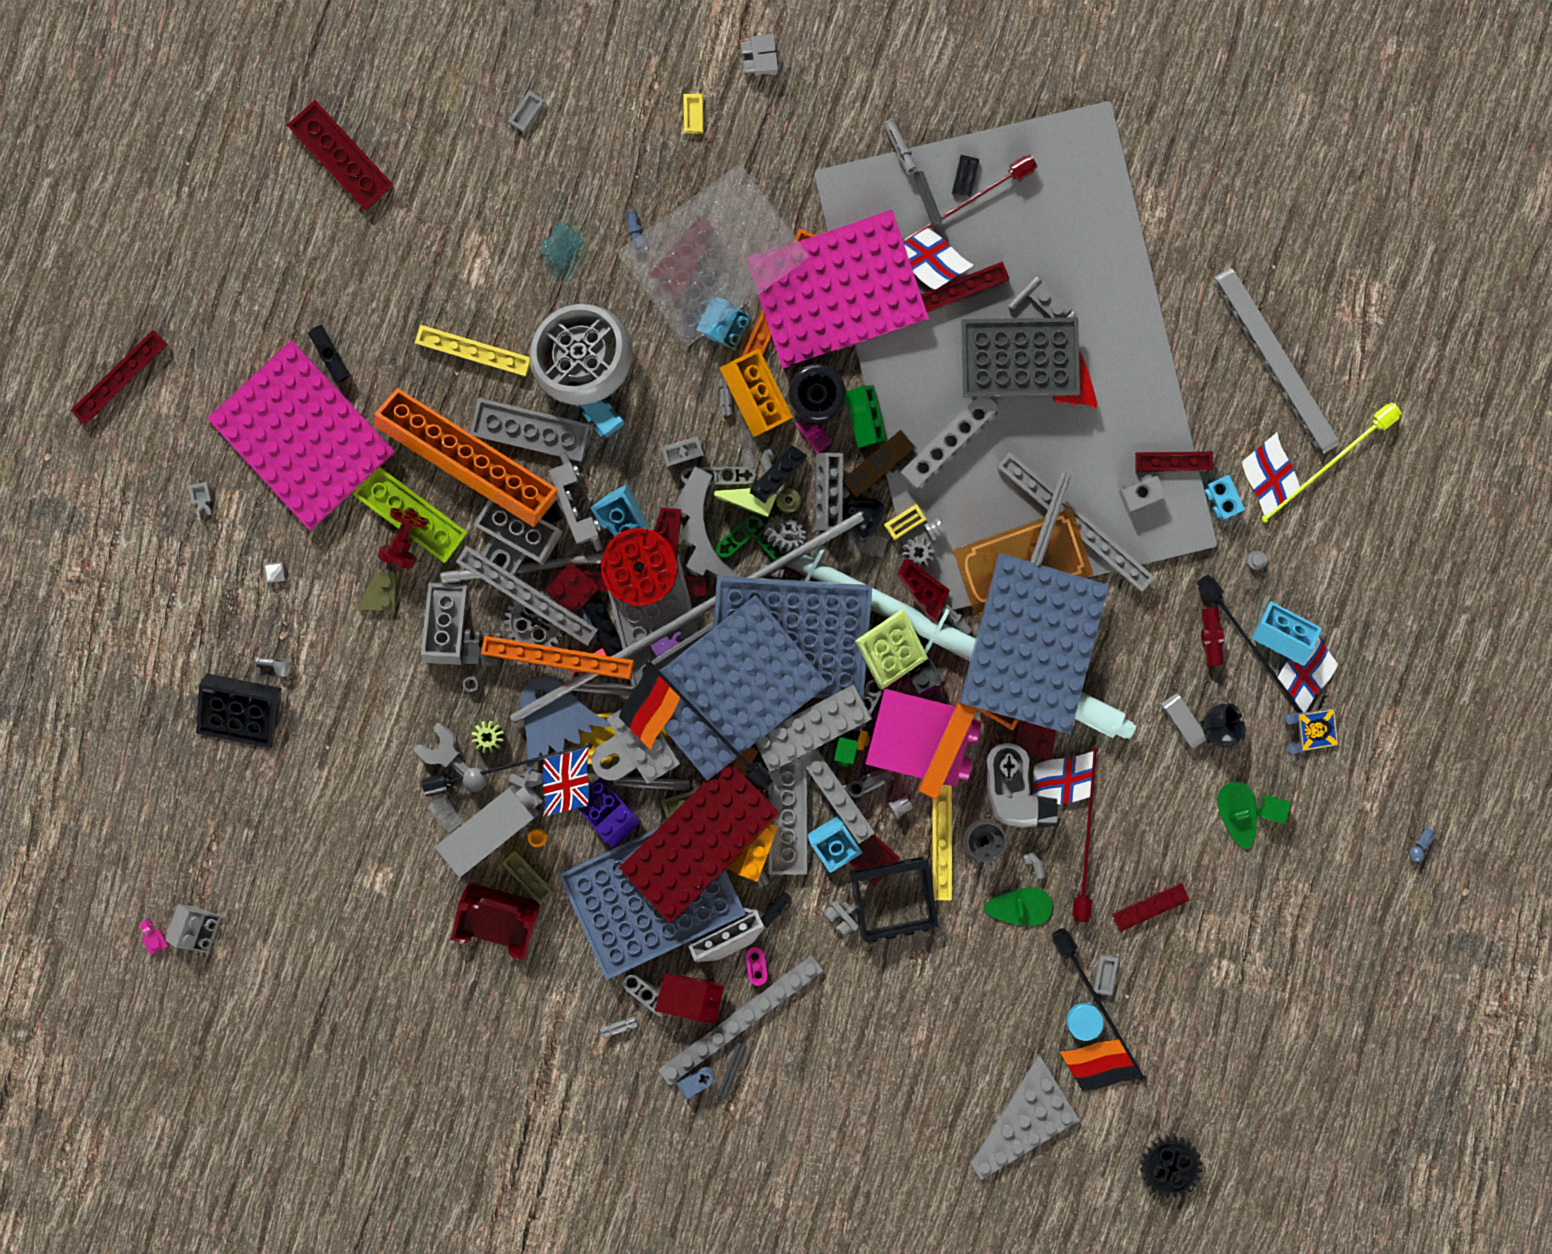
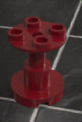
(400, 544)

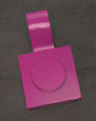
(154, 939)

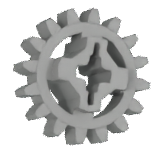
(785, 533)

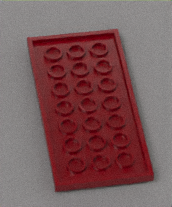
(699, 841)

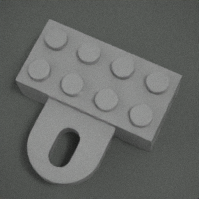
(515, 537)
(634, 754)

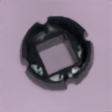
(1223, 725)

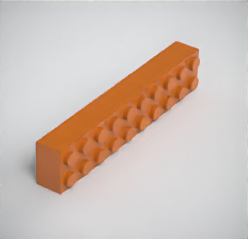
(465, 457)

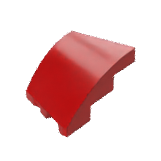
(1087, 393)

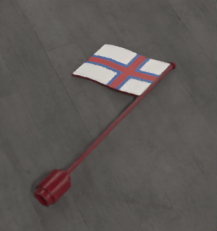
(933, 257)
(1068, 782)

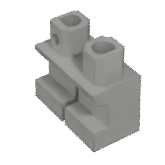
(763, 55)

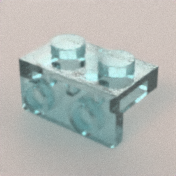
(561, 244)

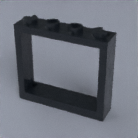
(906, 928)

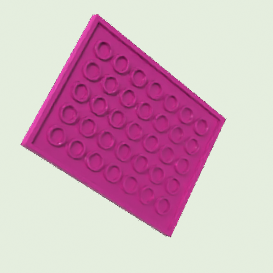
(845, 292)
(301, 435)

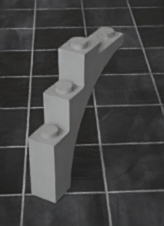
(695, 532)

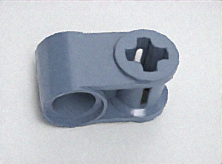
(693, 1084)

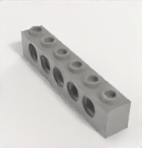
(911, 473)

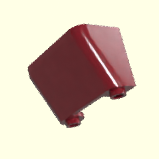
(496, 918)

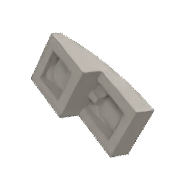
(529, 779)

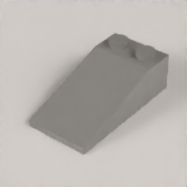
(444, 624)

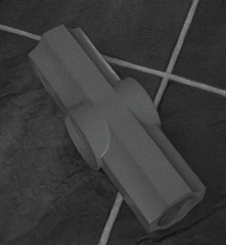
(868, 782)

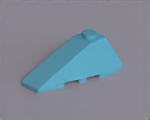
(619, 511)

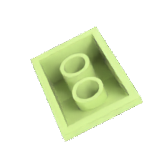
(745, 500)

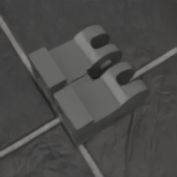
(472, 649)

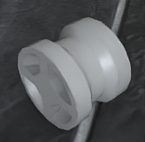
(935, 529)

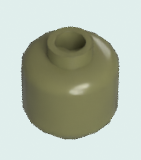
(794, 504)

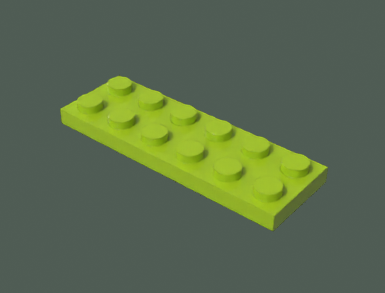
(384, 492)

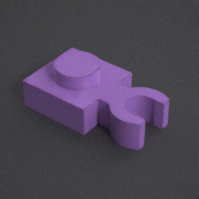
(664, 644)

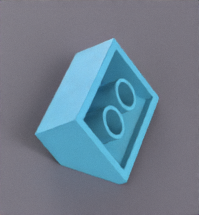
(1286, 633)

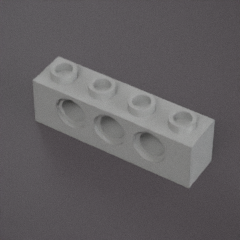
(829, 490)

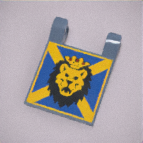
(1315, 728)

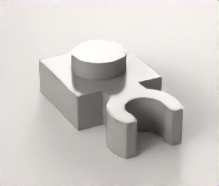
(200, 495)

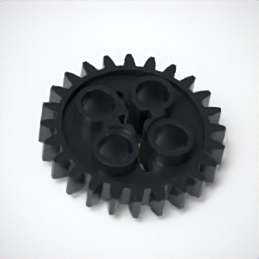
(1187, 1172)

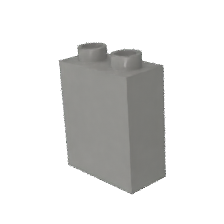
(490, 828)

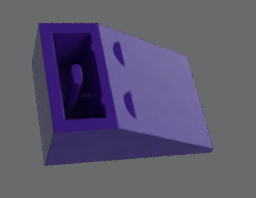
(609, 813)

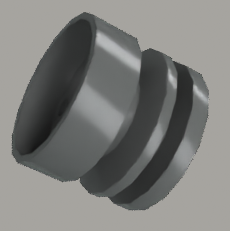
(994, 837)

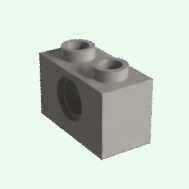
(1153, 493)

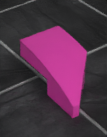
(815, 437)

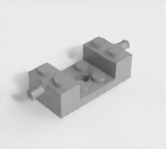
(563, 478)

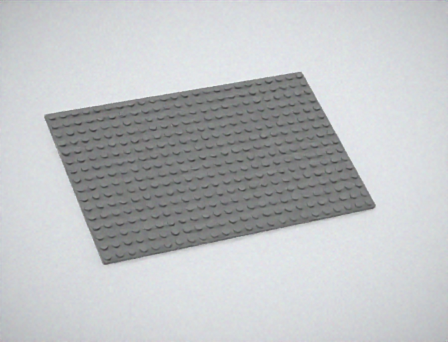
(1083, 240)

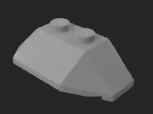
(727, 938)

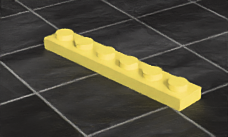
(472, 350)
(942, 844)

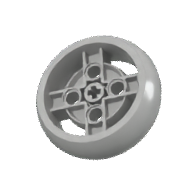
(555, 330)

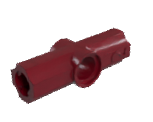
(1212, 636)

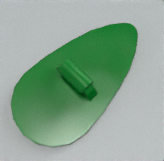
(1238, 812)
(1021, 906)

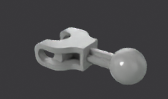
(448, 755)

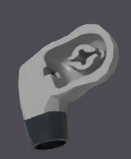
(1010, 790)

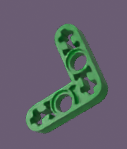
(744, 527)

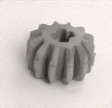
(911, 551)

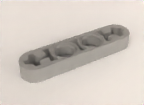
(718, 472)

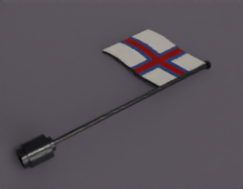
(1296, 680)

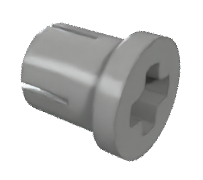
(900, 807)

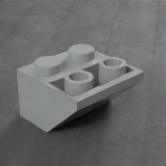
(193, 928)

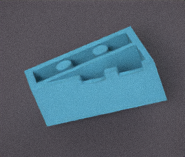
(602, 415)

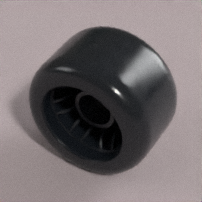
(821, 379)

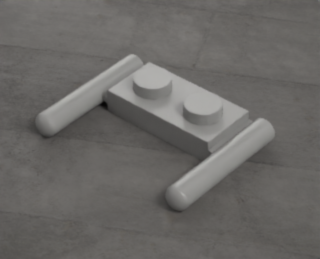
(1044, 299)

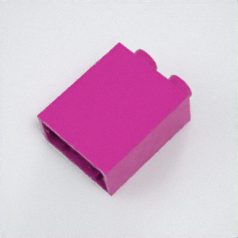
(909, 732)

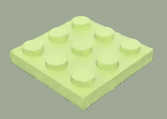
(891, 649)

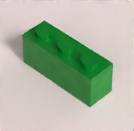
(865, 416)

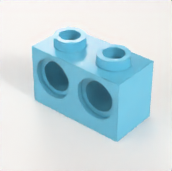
(1229, 495)

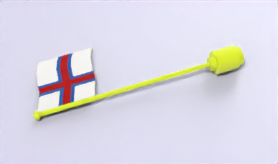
(1274, 476)

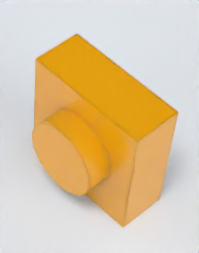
(863, 739)

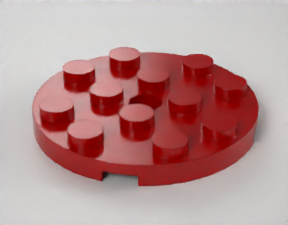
(620, 572)

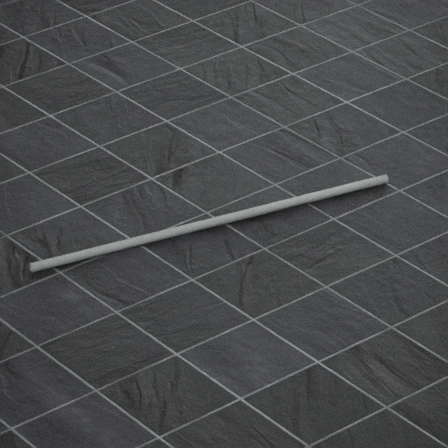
(687, 617)

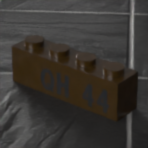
(879, 464)

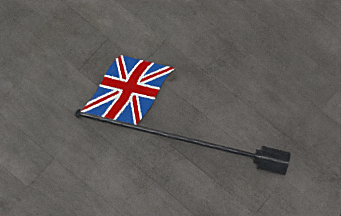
(563, 779)

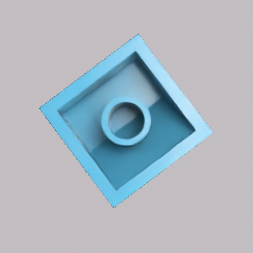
(834, 843)

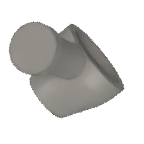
(281, 666)

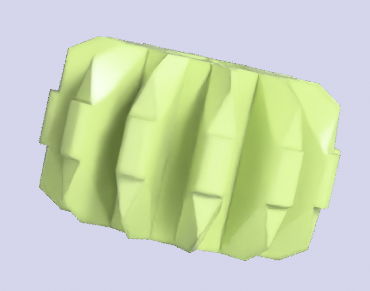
(480, 736)

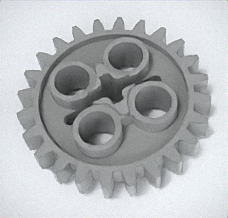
(528, 634)

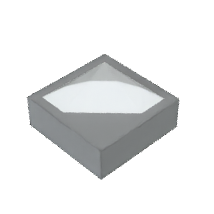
(274, 572)

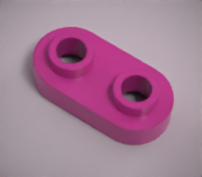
(756, 965)

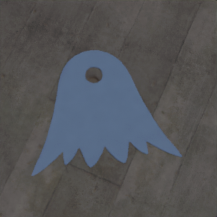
(554, 721)

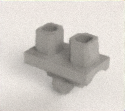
(847, 923)

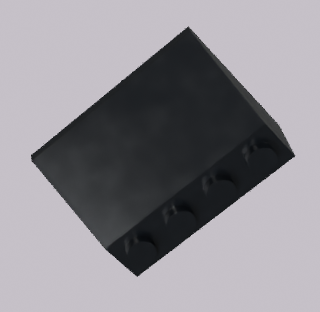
(238, 710)

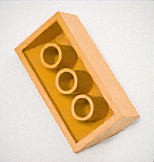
(756, 392)

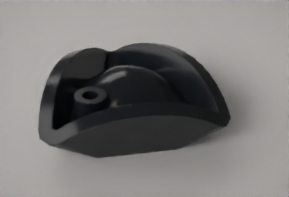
(871, 512)

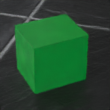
(1273, 808)

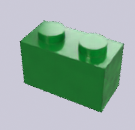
(845, 751)

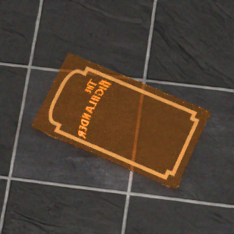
(1064, 553)

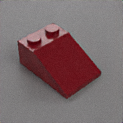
(690, 997)

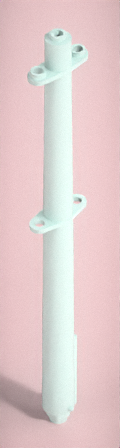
(1089, 710)

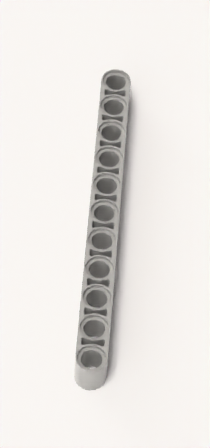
(1276, 361)

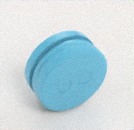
(1084, 1021)

